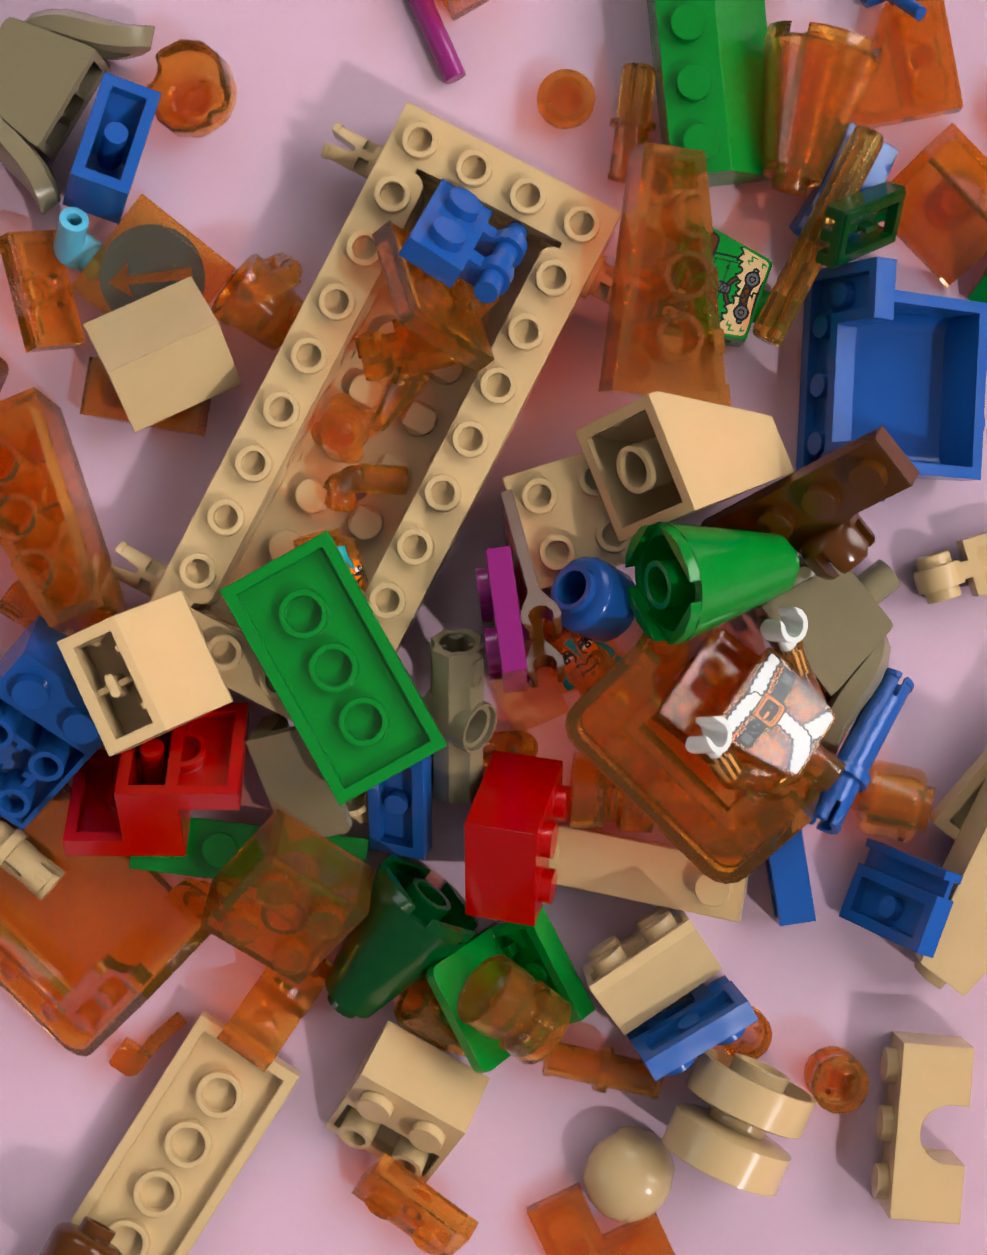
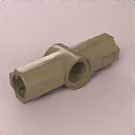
(460, 714)

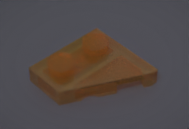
(915, 71)

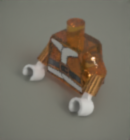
(771, 719)

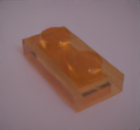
(414, 1207)

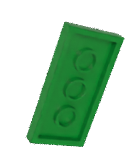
(333, 667)

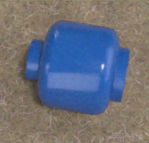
(593, 599)

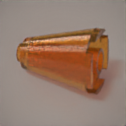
(810, 99)

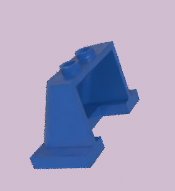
(892, 363)

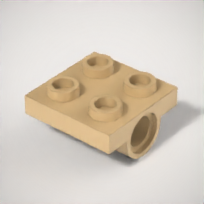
(563, 517)

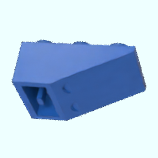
(42, 724)

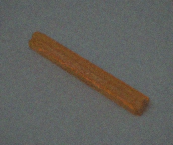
(800, 266)

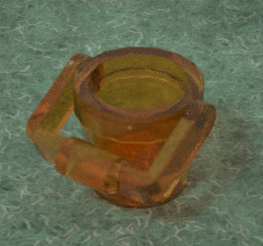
(261, 298)

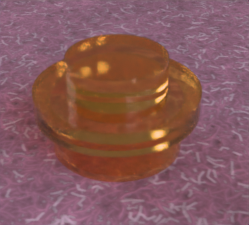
(566, 99)

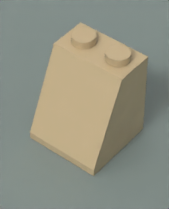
(678, 457)

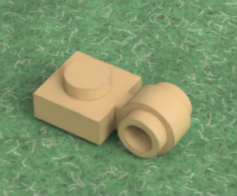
(940, 575)

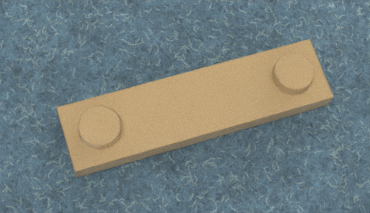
(642, 873)

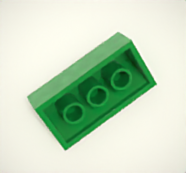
(712, 82)

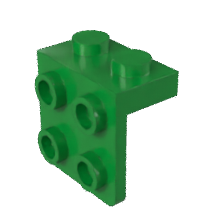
(533, 949)

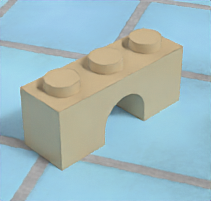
(921, 1076)

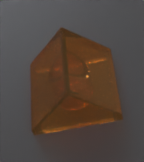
(945, 205)

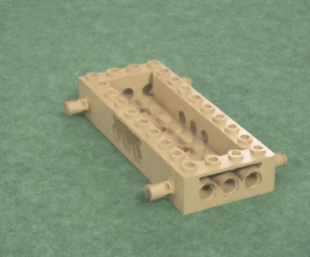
(446, 436)

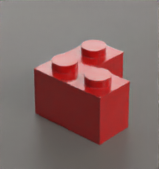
(513, 836)

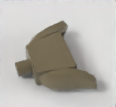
(46, 82)
(843, 636)

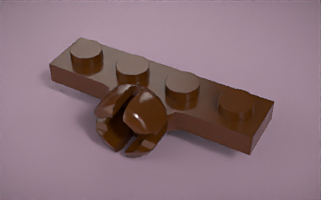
(822, 503)

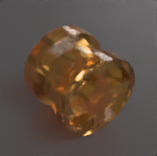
(829, 1068)

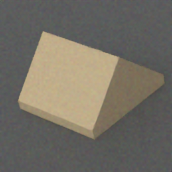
(163, 353)

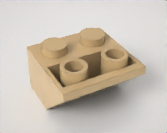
(145, 672)
(649, 967)
(408, 1102)

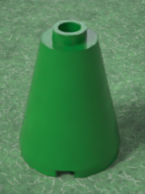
(703, 576)

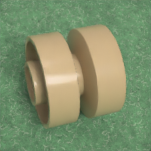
(731, 1136)

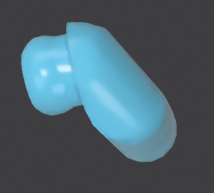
(71, 241)

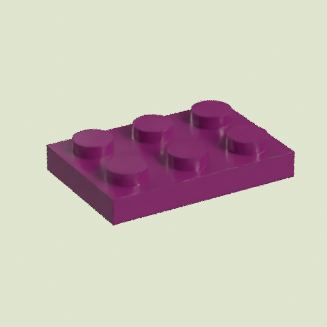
(500, 604)

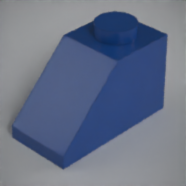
(111, 148)

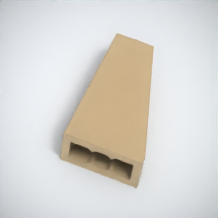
(963, 943)

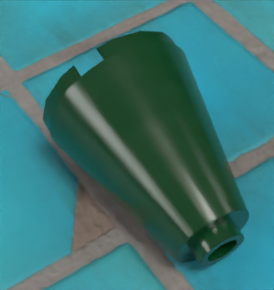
(398, 940)

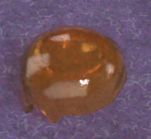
(194, 88)

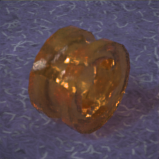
(760, 1045)

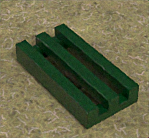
(863, 214)

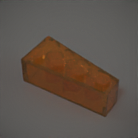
(665, 283)
(50, 518)

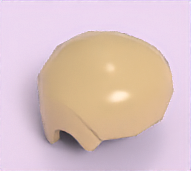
(629, 1174)

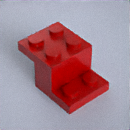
(146, 795)

